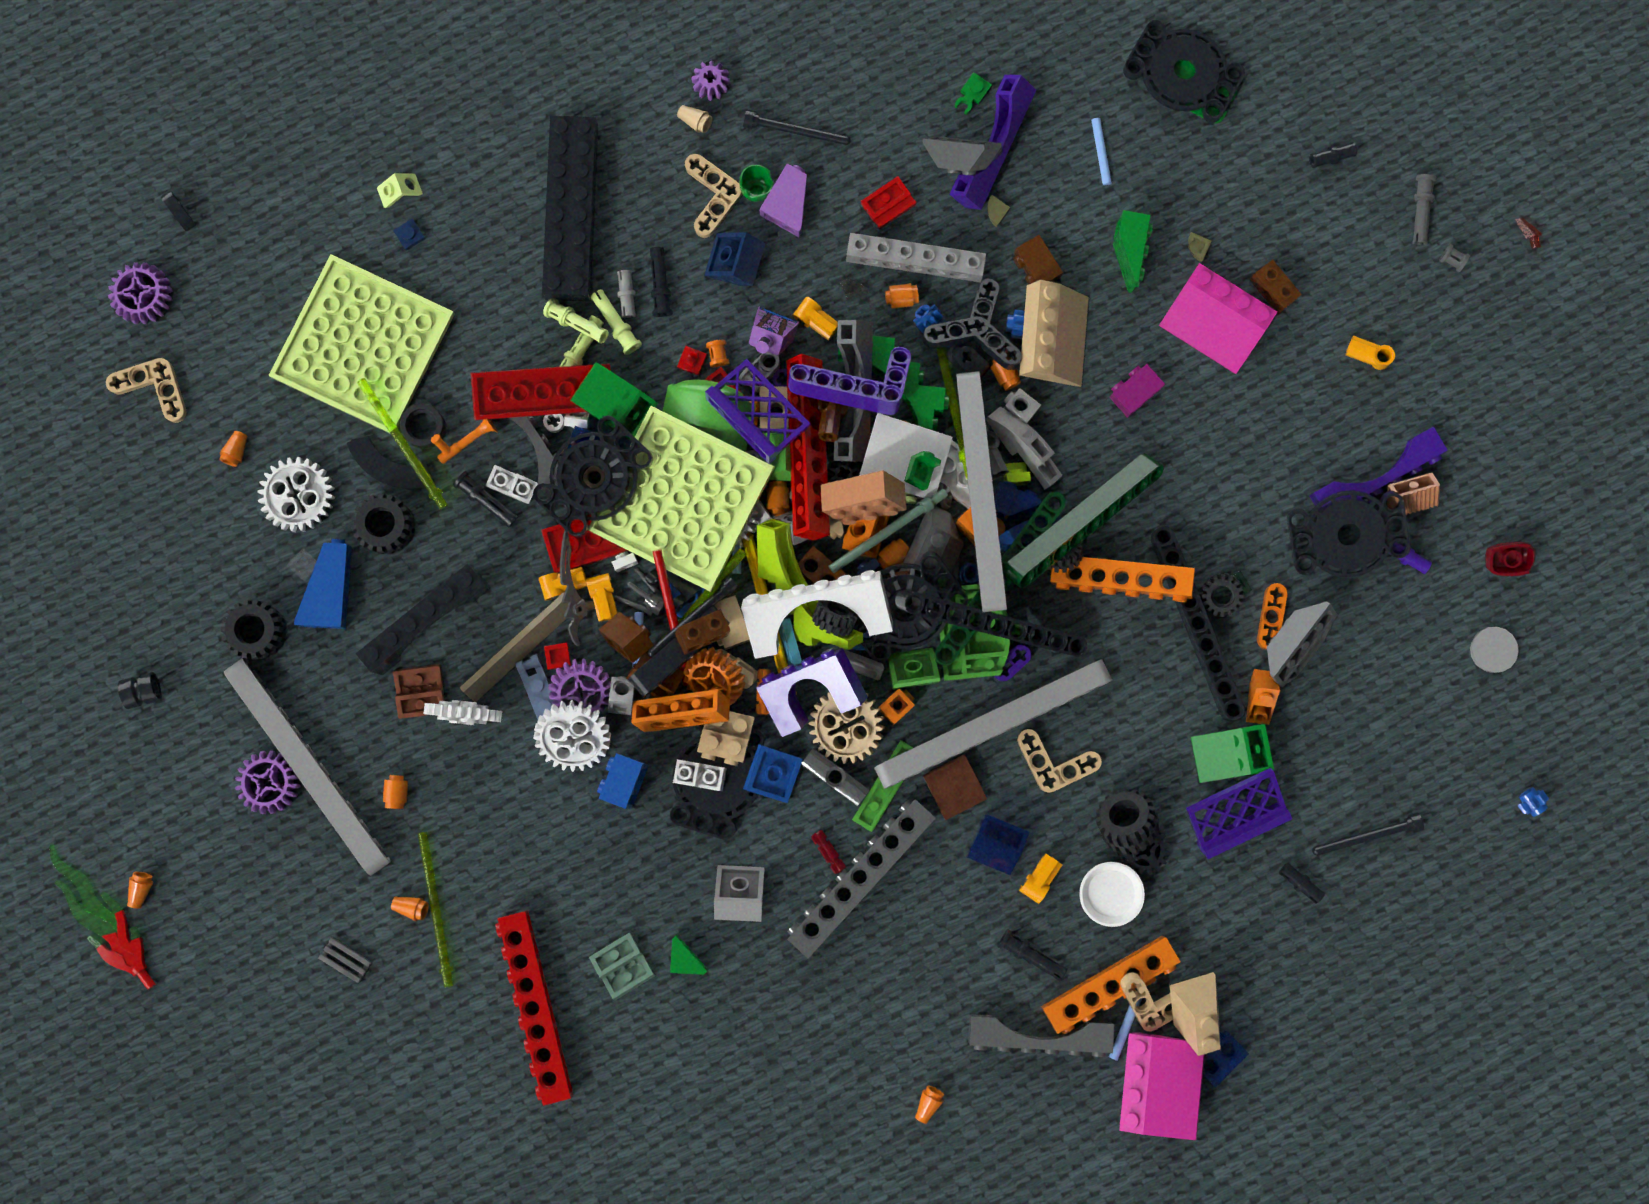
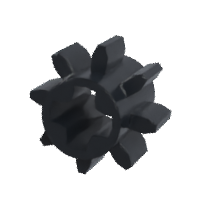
(846, 469)

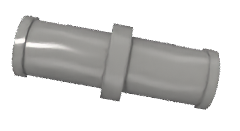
(626, 293)

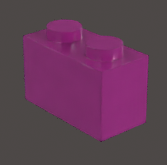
(1136, 390)

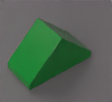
(684, 960)

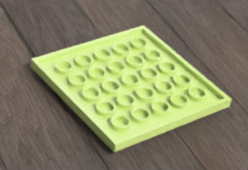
(360, 330)
(687, 501)

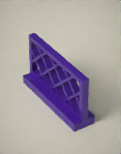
(739, 419)
(1243, 827)

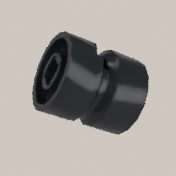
(136, 691)

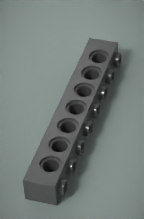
(809, 944)

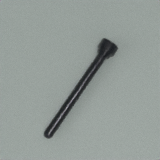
(753, 120)
(726, 588)
(1412, 823)

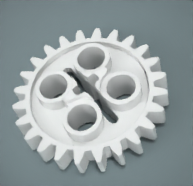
(278, 504)
(462, 712)
(572, 735)

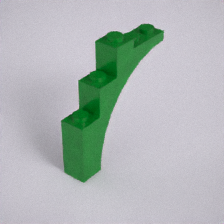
(922, 400)

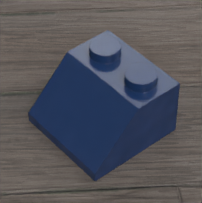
(735, 258)

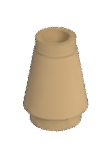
(695, 118)

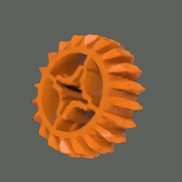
(718, 674)

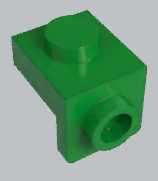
(921, 469)

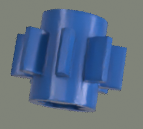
(927, 316)
(1015, 324)
(1533, 802)

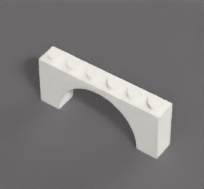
(860, 593)

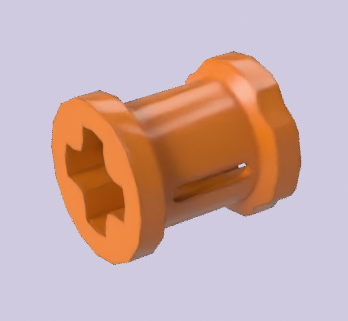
(717, 353)

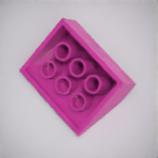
(1218, 318)
(1161, 1087)

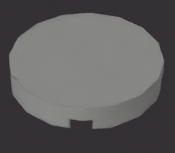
(1494, 649)

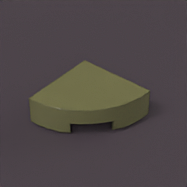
(996, 210)
(1198, 246)

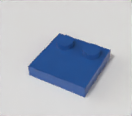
(772, 773)

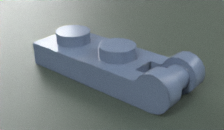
(535, 685)

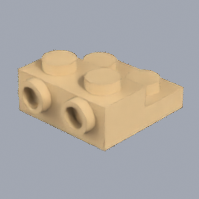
(727, 739)

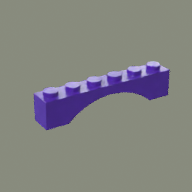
(1011, 106)
(1418, 450)

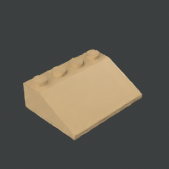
(1054, 333)

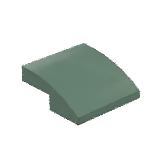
(616, 957)

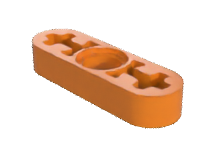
(1265, 608)

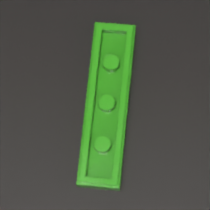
(878, 797)

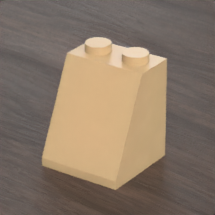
(1197, 1012)

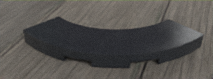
(382, 469)

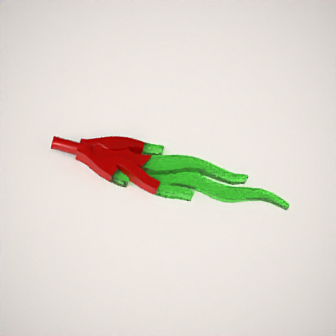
(112, 926)

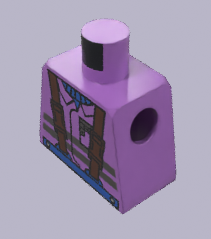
(772, 332)

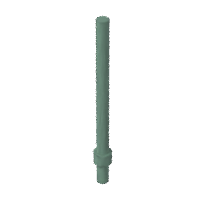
(925, 505)

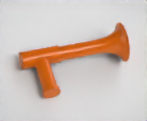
(449, 452)

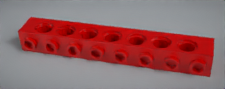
(807, 463)
(545, 1091)

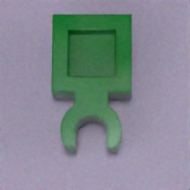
(974, 90)

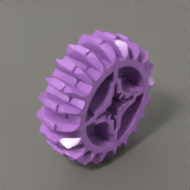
(143, 310)
(589, 687)
(262, 791)

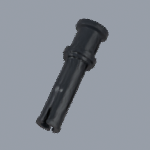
(660, 291)
(477, 493)
(1023, 950)

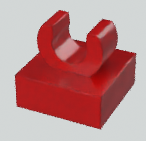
(691, 360)
(557, 655)

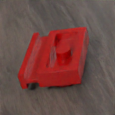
(888, 202)

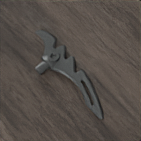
(577, 607)

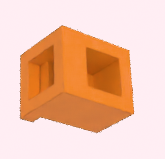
(890, 712)

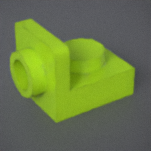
(1017, 474)

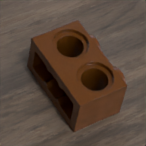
(823, 566)
(702, 631)

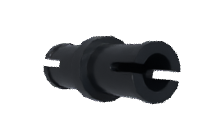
(1333, 155)
(1302, 883)

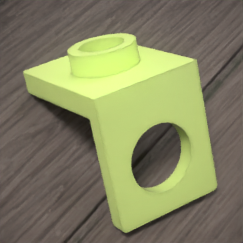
(395, 188)

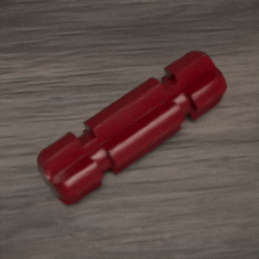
(828, 851)

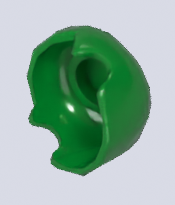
(756, 182)

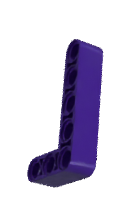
(855, 386)

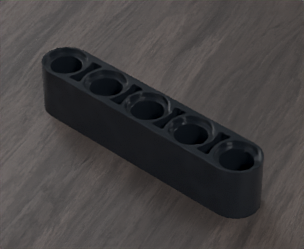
(662, 665)

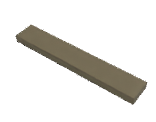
(515, 650)

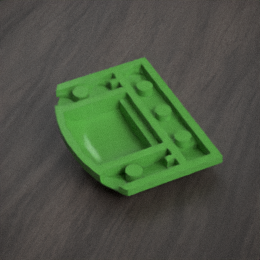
(688, 403)
(983, 653)

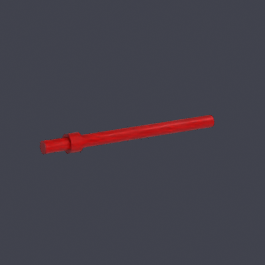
(667, 595)

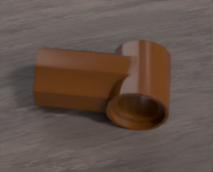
(830, 419)

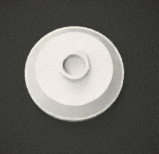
(1111, 894)

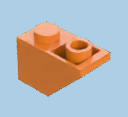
(1261, 697)

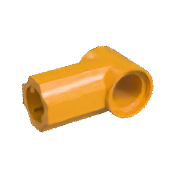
(813, 316)
(1367, 352)
(551, 583)
(602, 594)
(1040, 879)

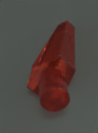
(1529, 232)

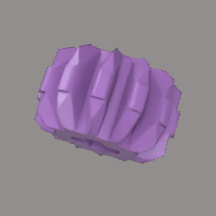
(702, 77)

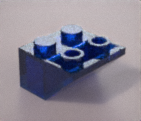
(1013, 503)
(997, 844)

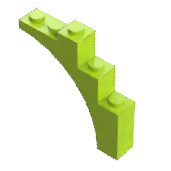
(779, 566)

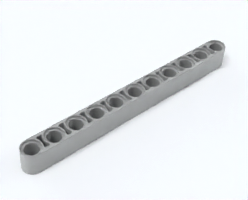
(981, 492)
(993, 724)
(305, 766)

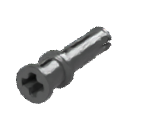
(1423, 199)

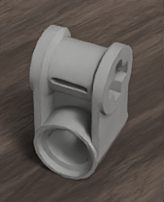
(758, 364)

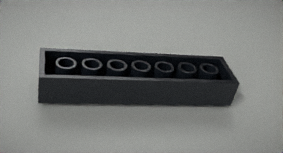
(570, 208)

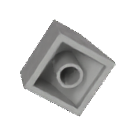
(739, 893)

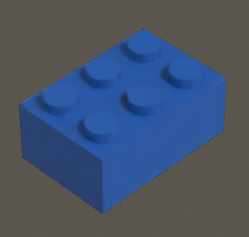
(622, 781)

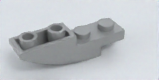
(1022, 438)

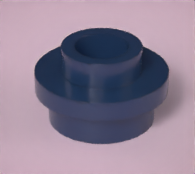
(962, 574)

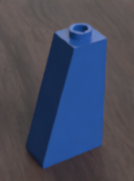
(328, 588)

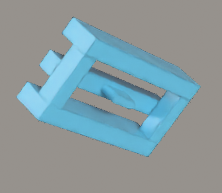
(789, 643)

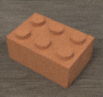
(863, 497)

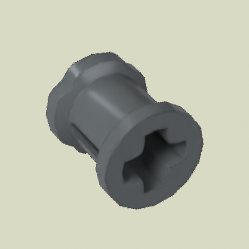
(1446, 257)

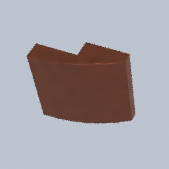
(413, 679)
(954, 787)

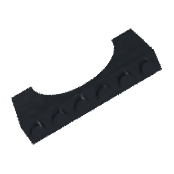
(388, 646)

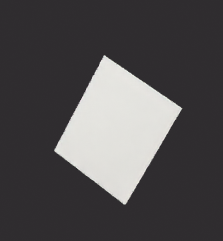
(894, 444)

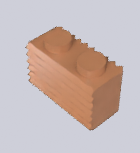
(1416, 492)

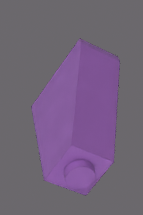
(786, 200)

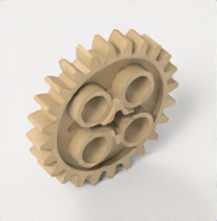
(856, 744)

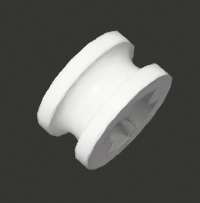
(551, 428)

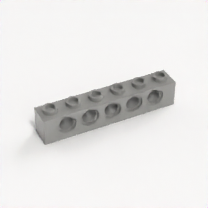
(915, 257)

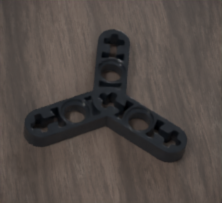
(981, 337)

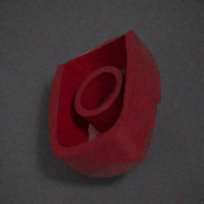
(1510, 558)

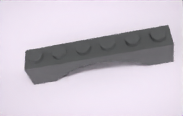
(855, 345)
(541, 446)
(1089, 1037)

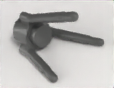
(653, 602)

